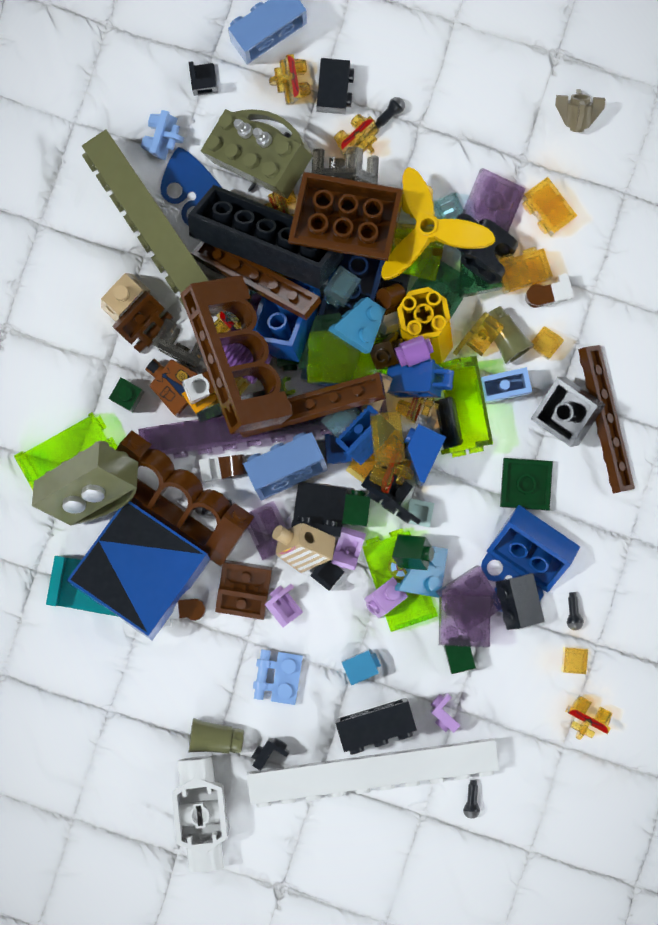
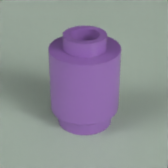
(414, 351)

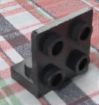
(392, 500)
(320, 507)

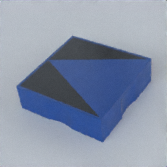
(139, 569)

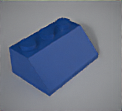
(282, 329)
(422, 451)
(533, 547)

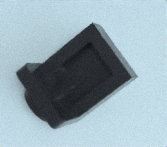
(263, 753)

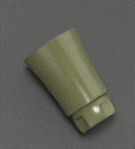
(511, 340)
(214, 738)

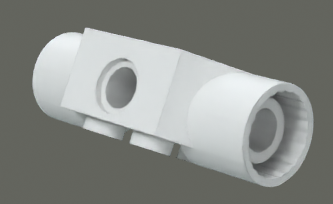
(200, 814)

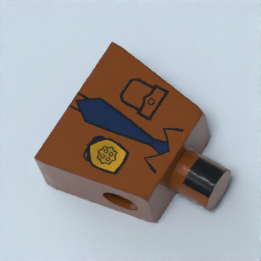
(169, 384)

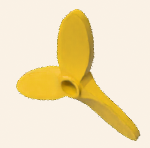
(447, 231)

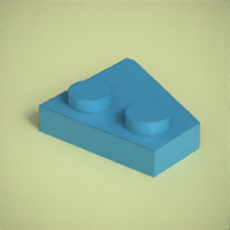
(360, 325)
(426, 581)

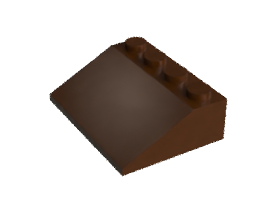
(346, 216)

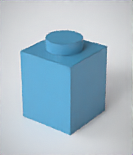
(361, 666)

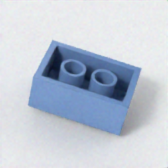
(266, 27)
(285, 465)

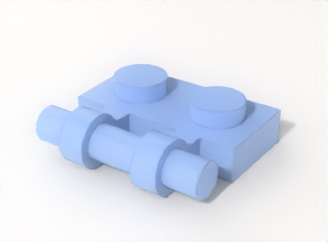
(286, 677)

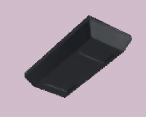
(449, 422)

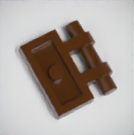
(137, 320)

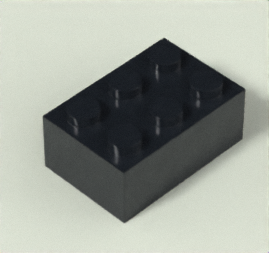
(376, 726)

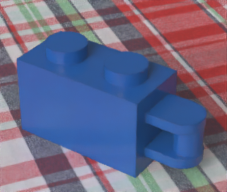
(419, 380)

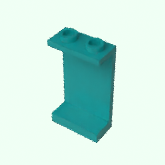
(63, 594)

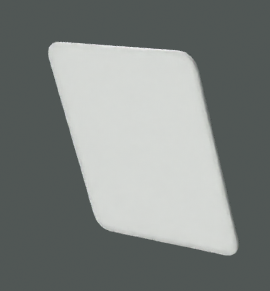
(178, 312)

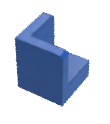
(334, 452)

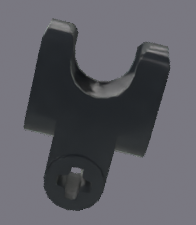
(483, 261)

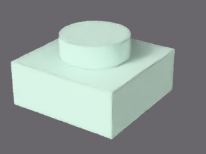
(422, 510)

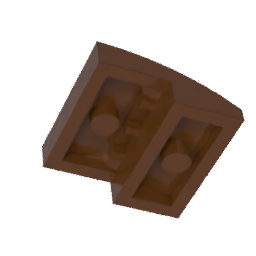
(243, 589)

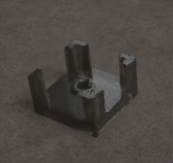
(353, 168)
(165, 344)

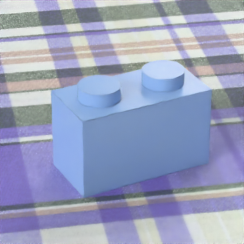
(506, 385)

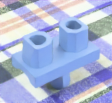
(165, 134)

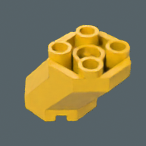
(428, 315)

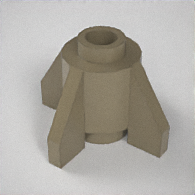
(578, 111)

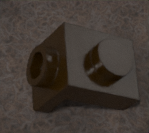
(383, 353)

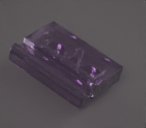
(262, 527)

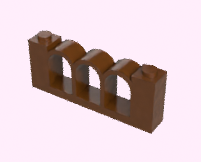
(232, 295)
(231, 520)

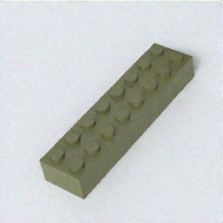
(142, 212)

